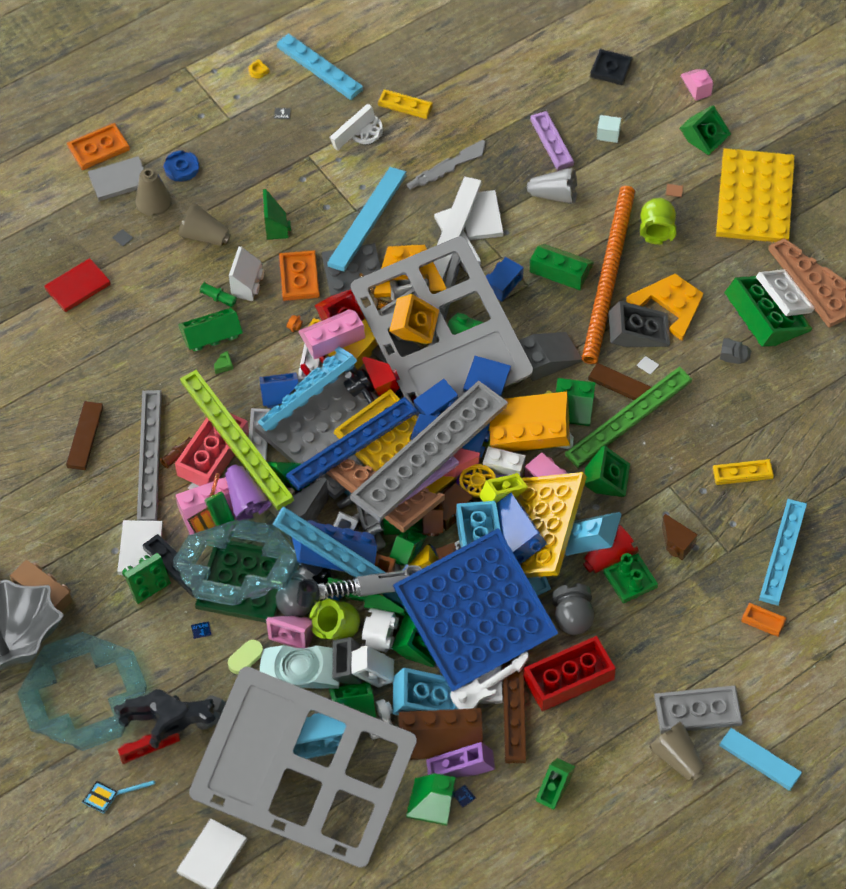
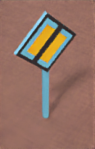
(102, 796)

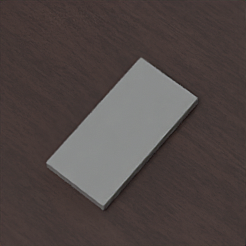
(698, 708)

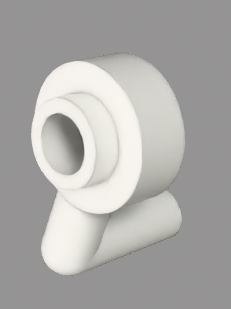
(384, 710)

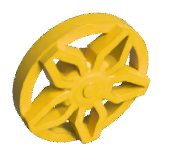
(476, 480)

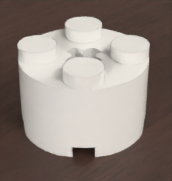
(379, 629)

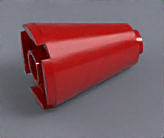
(603, 558)

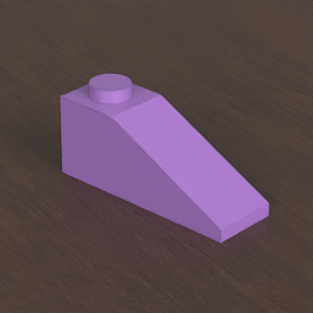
(463, 762)

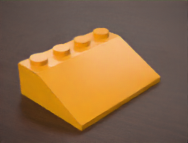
(532, 423)

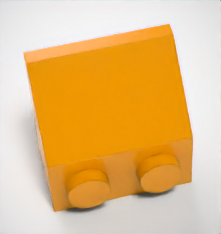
(414, 319)

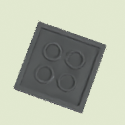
(364, 262)

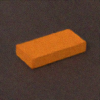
(763, 619)

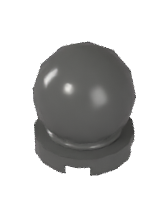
(286, 597)
(573, 610)

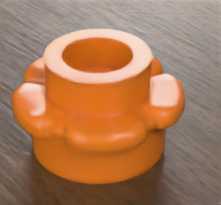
(294, 323)

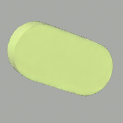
(245, 656)

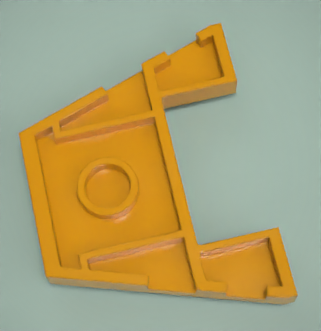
(398, 253)
(676, 297)

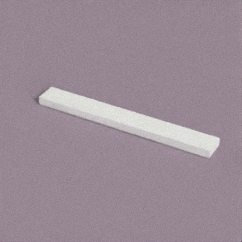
(458, 218)

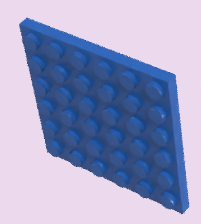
(475, 609)

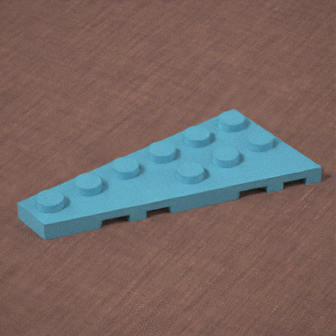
(309, 386)

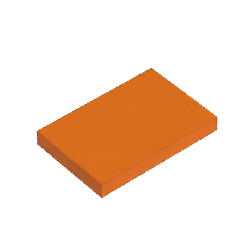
(98, 146)
(299, 275)

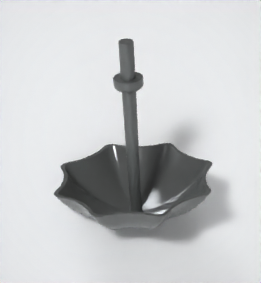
(25, 621)

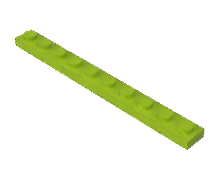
(237, 440)

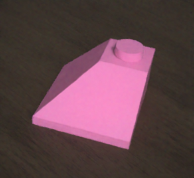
(290, 630)

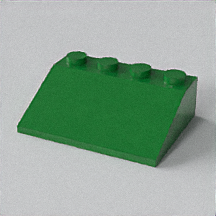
(763, 314)

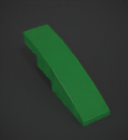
(374, 601)

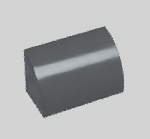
(343, 661)

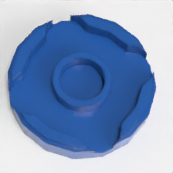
(181, 166)

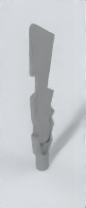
(470, 153)

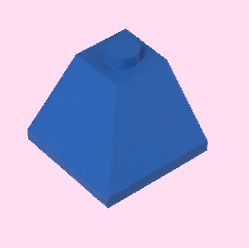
(276, 387)

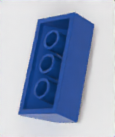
(359, 542)

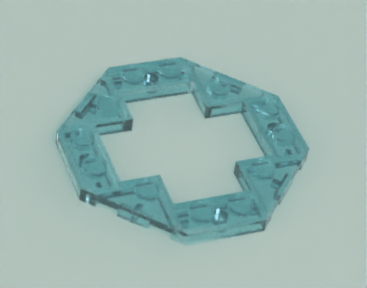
(253, 586)
(42, 675)

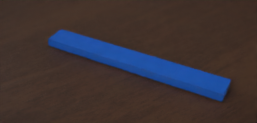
(351, 443)

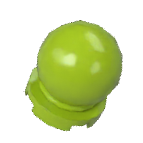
(658, 221)
(334, 619)

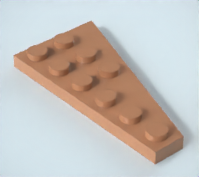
(819, 284)
(404, 515)

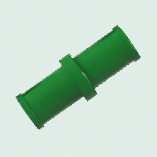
(218, 294)

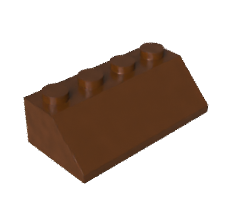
(442, 730)

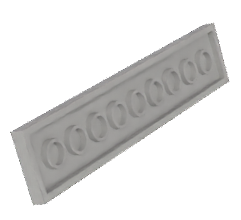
(428, 451)

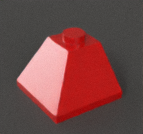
(337, 304)
(381, 375)

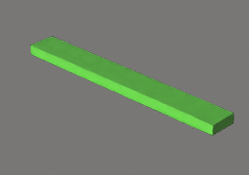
(628, 417)

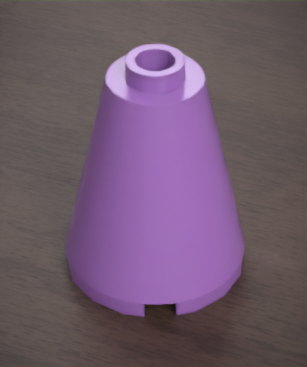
(245, 493)

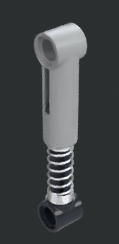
(310, 592)

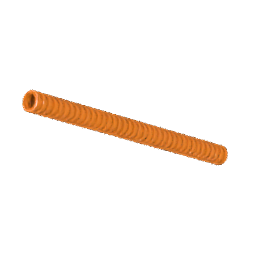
(608, 275)

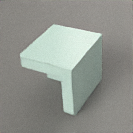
(608, 128)

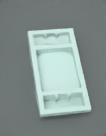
(300, 666)

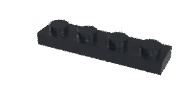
(160, 546)

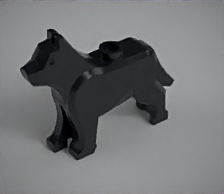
(167, 711)

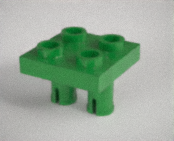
(146, 577)
(630, 577)

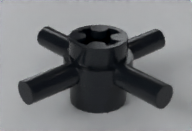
(359, 382)

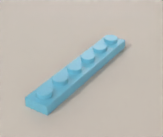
(319, 66)
(782, 552)

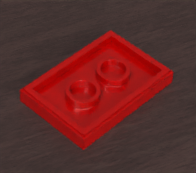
(77, 285)

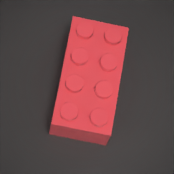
(206, 454)

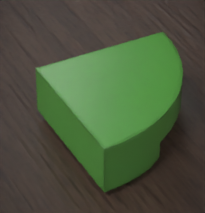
(223, 363)

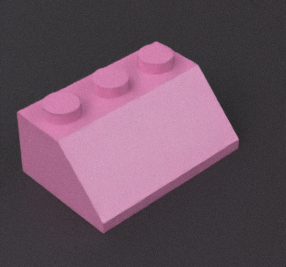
(333, 332)
(192, 500)

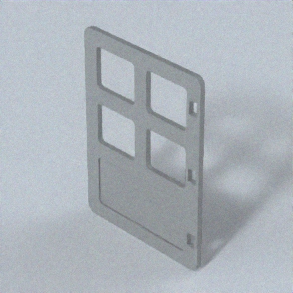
(453, 354)
(257, 744)

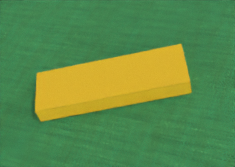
(405, 104)
(743, 472)

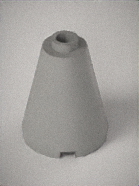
(555, 186)

